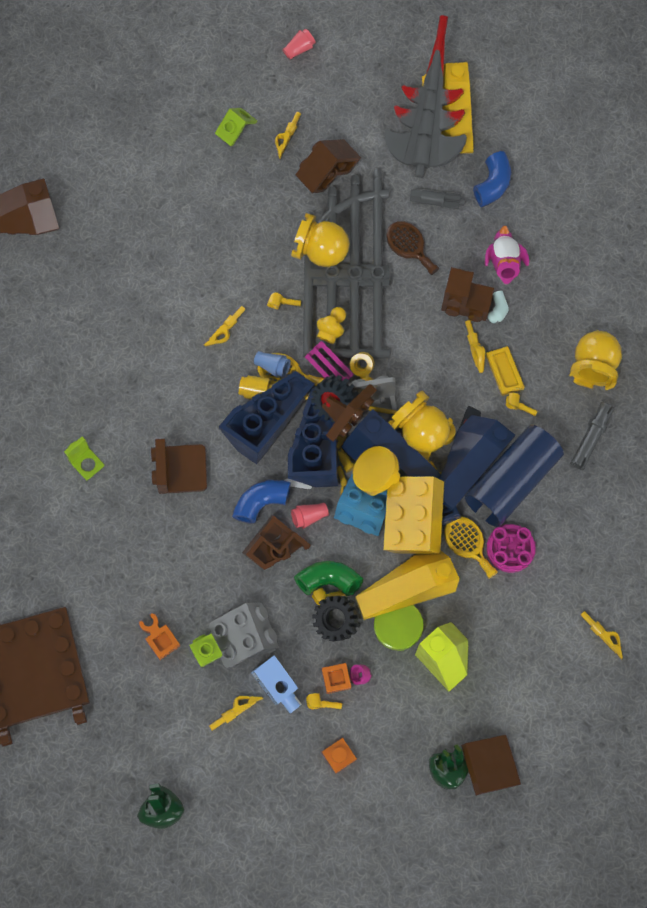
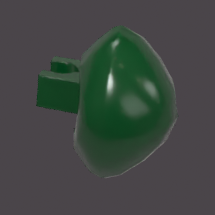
(448, 768)
(160, 808)

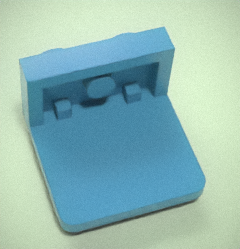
(361, 509)

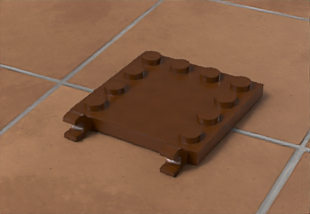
(39, 671)

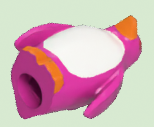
(506, 255)

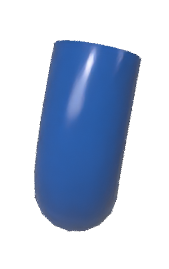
(497, 180)
(259, 496)

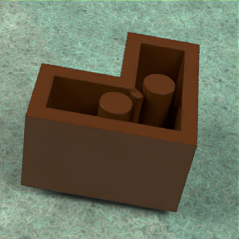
(325, 163)
(465, 297)

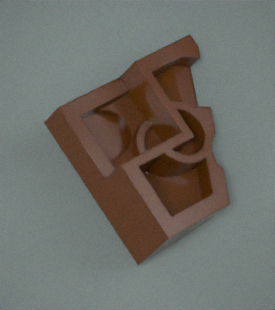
(267, 550)

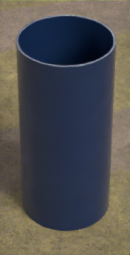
(515, 474)

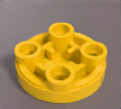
(376, 470)

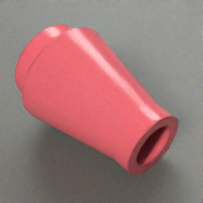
(299, 44)
(308, 514)

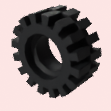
(322, 618)

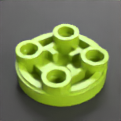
(399, 628)

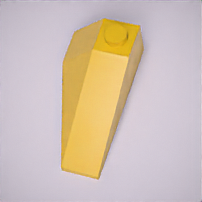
(456, 77)
(411, 583)

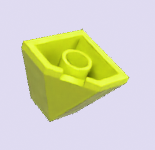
(445, 655)

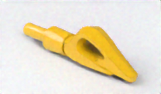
(290, 129)
(224, 329)
(477, 350)
(599, 630)
(235, 711)

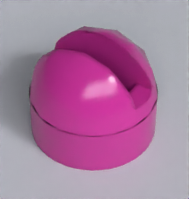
(354, 674)

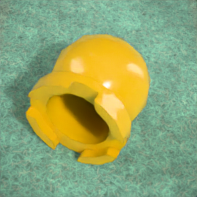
(322, 242)
(596, 360)
(422, 425)

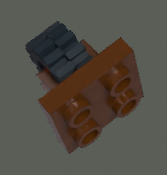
(341, 404)

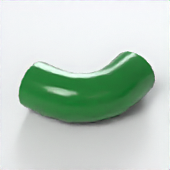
(328, 573)

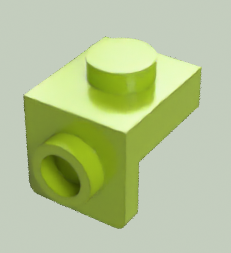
(205, 649)

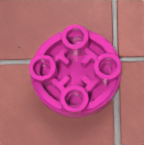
(511, 548)

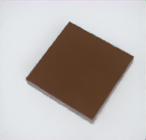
(490, 764)

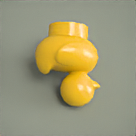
(330, 326)

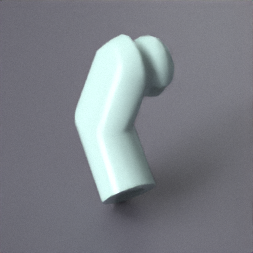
(501, 308)

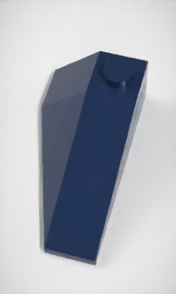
(261, 420)
(377, 432)
(472, 453)
(313, 455)

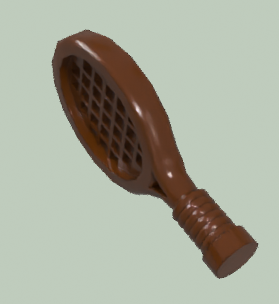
(425, 261)

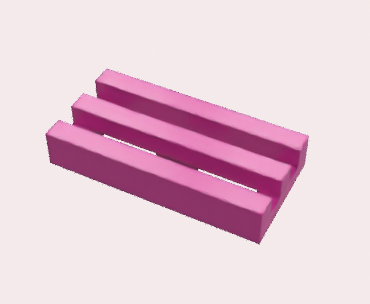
(315, 351)

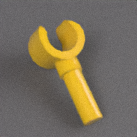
(277, 299)
(512, 402)
(343, 480)
(320, 594)
(314, 702)

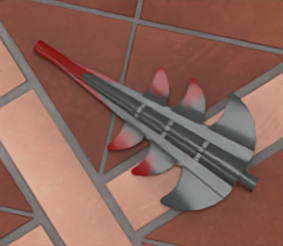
(425, 143)

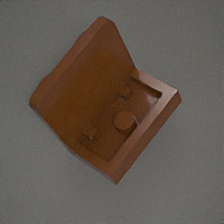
(179, 467)

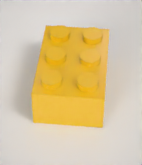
(414, 516)

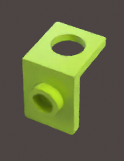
(233, 125)
(77, 453)

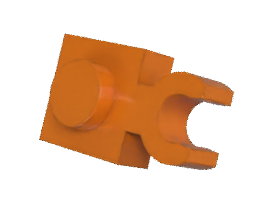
(161, 639)

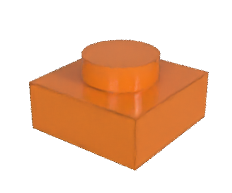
(336, 678)
(339, 755)

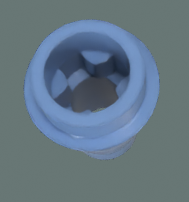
(273, 363)

